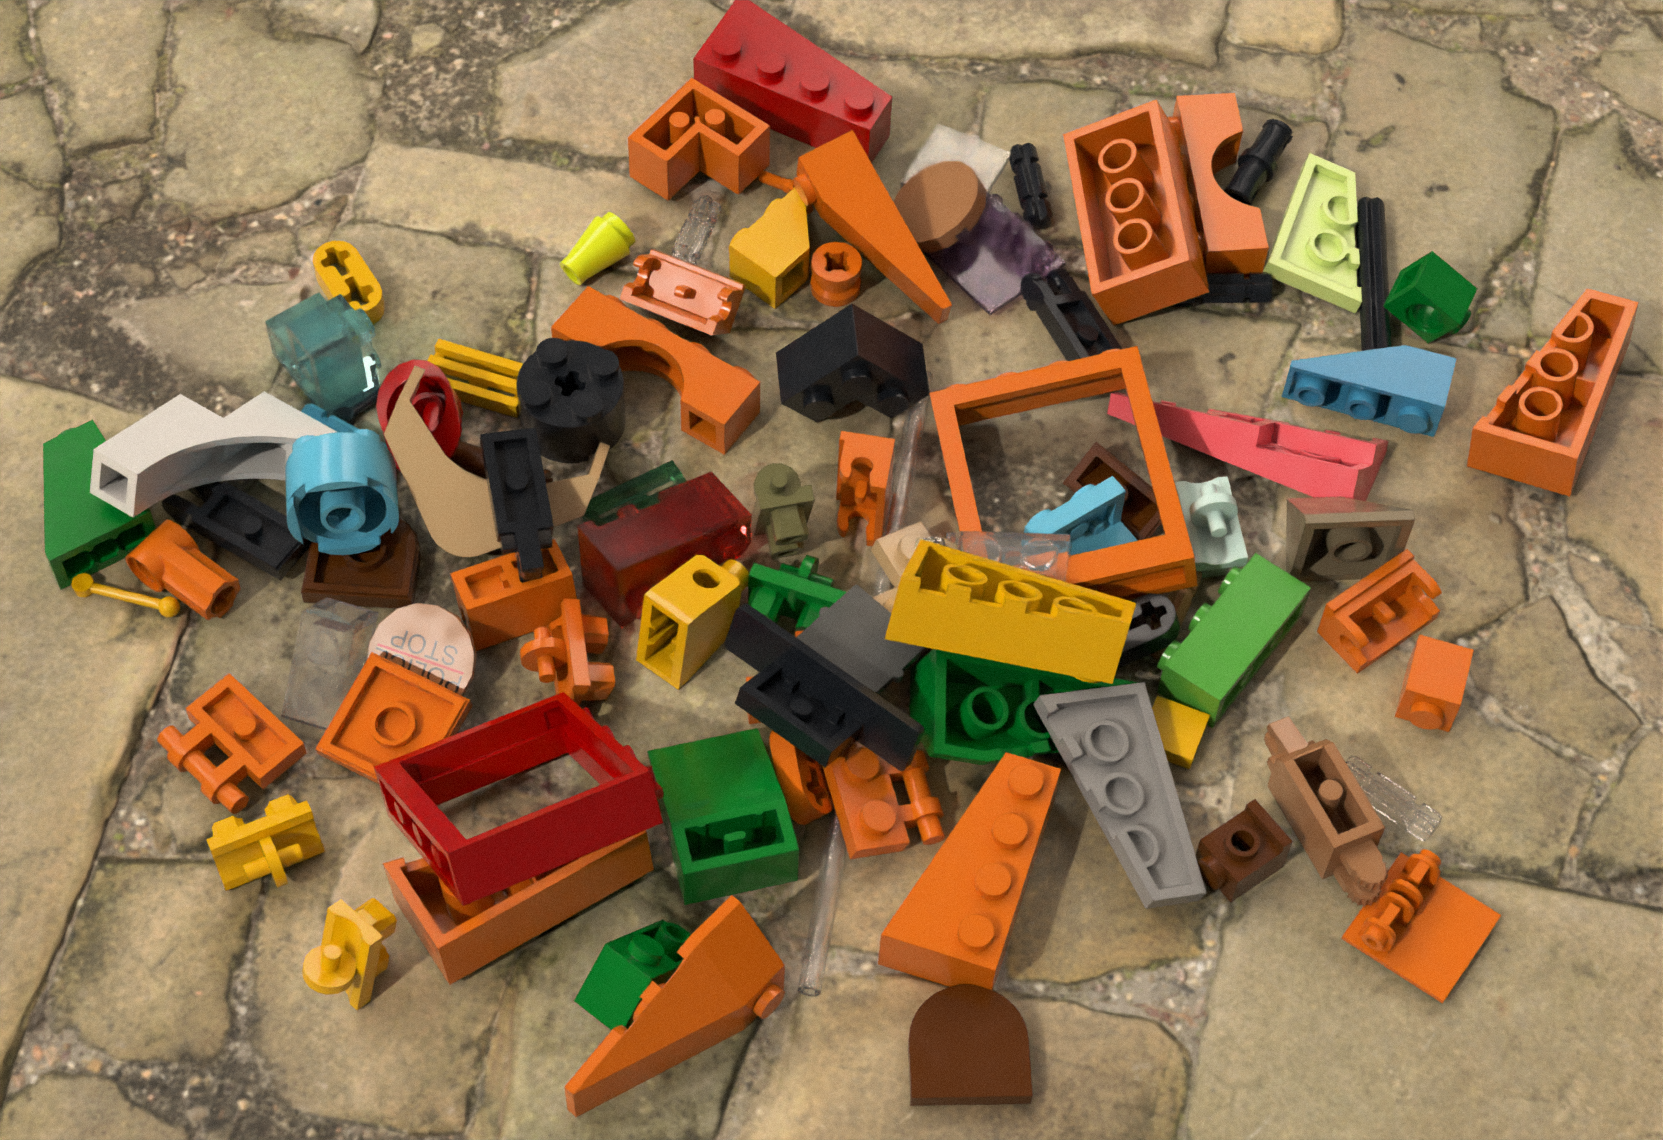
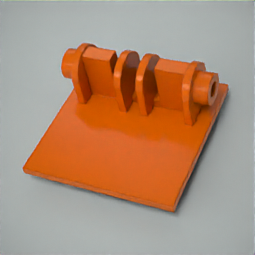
(1422, 925)

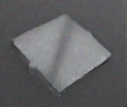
(952, 145)

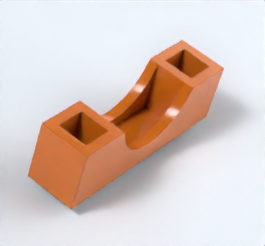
(1209, 140)
(715, 397)

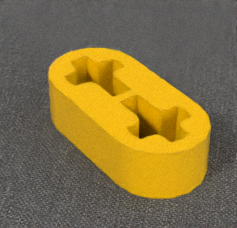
(358, 277)

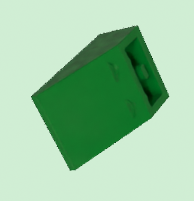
(725, 816)

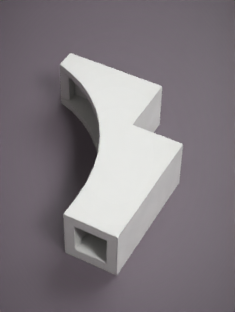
(192, 446)

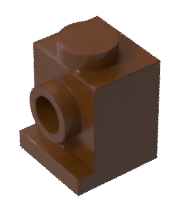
(1262, 852)

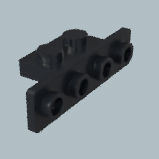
(812, 698)

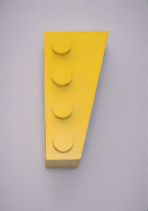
(1008, 615)

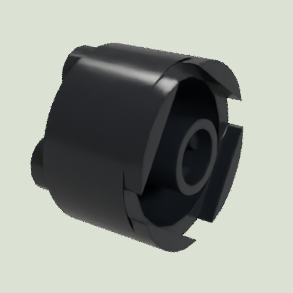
(571, 399)

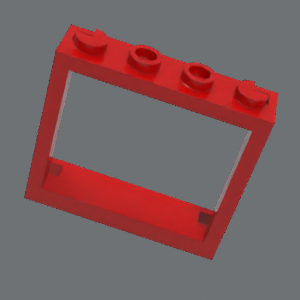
(538, 841)

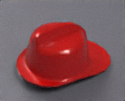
(434, 402)

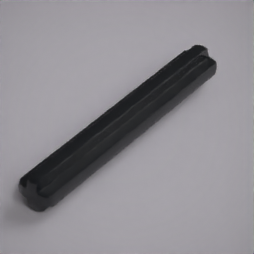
(1373, 274)

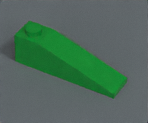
(984, 707)

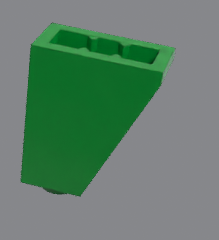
(80, 528)

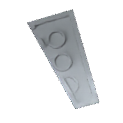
(1125, 777)

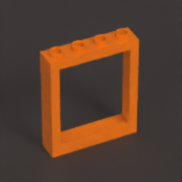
(1121, 570)

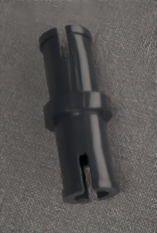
(1259, 162)

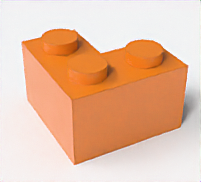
(696, 134)

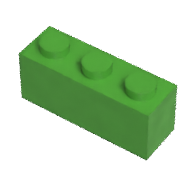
(1232, 637)

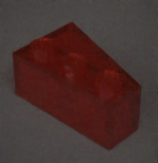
(649, 544)

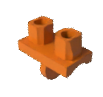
(562, 651)

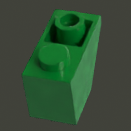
(628, 968)

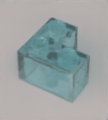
(327, 350)

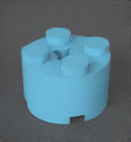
(341, 491)

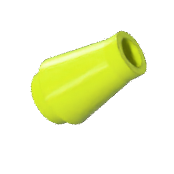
(599, 247)

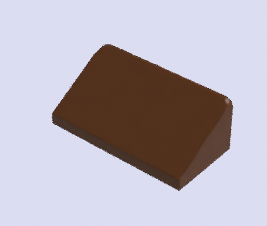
(1139, 507)

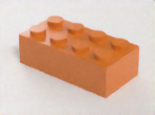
(1135, 213)

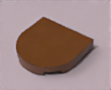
(367, 579)
(968, 1050)

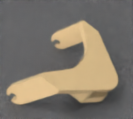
(456, 501)

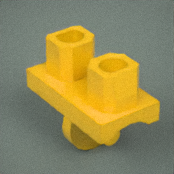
(265, 845)
(350, 951)

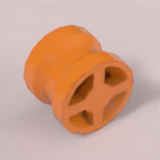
(843, 282)

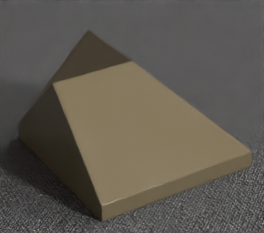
(1342, 537)

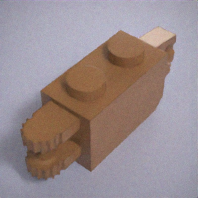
(1327, 810)

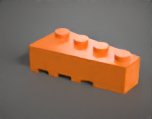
(1554, 406)
(480, 932)

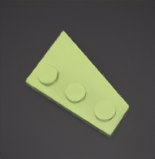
(1318, 236)

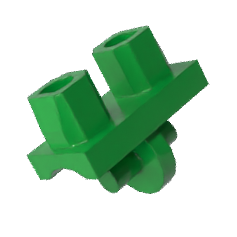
(791, 591)

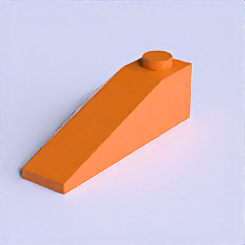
(859, 209)
(715, 993)

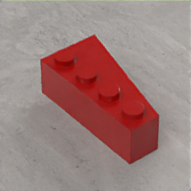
(790, 81)

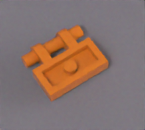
(244, 731)
(868, 805)

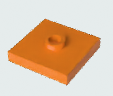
(389, 716)

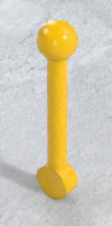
(85, 586)

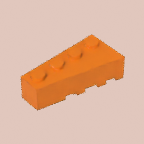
(971, 892)

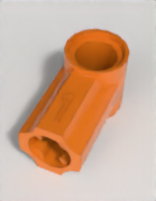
(174, 563)

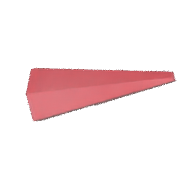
(1282, 452)

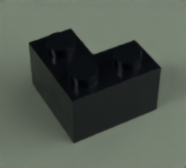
(852, 360)

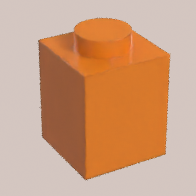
(1434, 683)

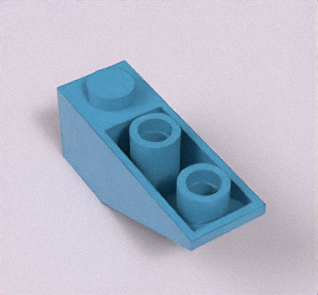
(1382, 385)

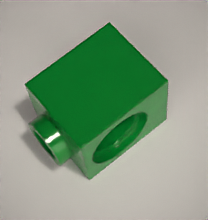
(1431, 298)

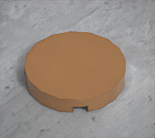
(941, 203)

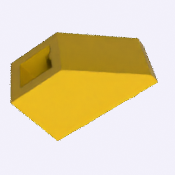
(773, 251)

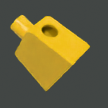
(689, 617)

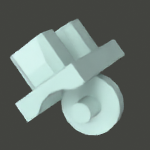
(1212, 525)

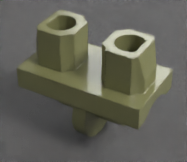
(781, 509)

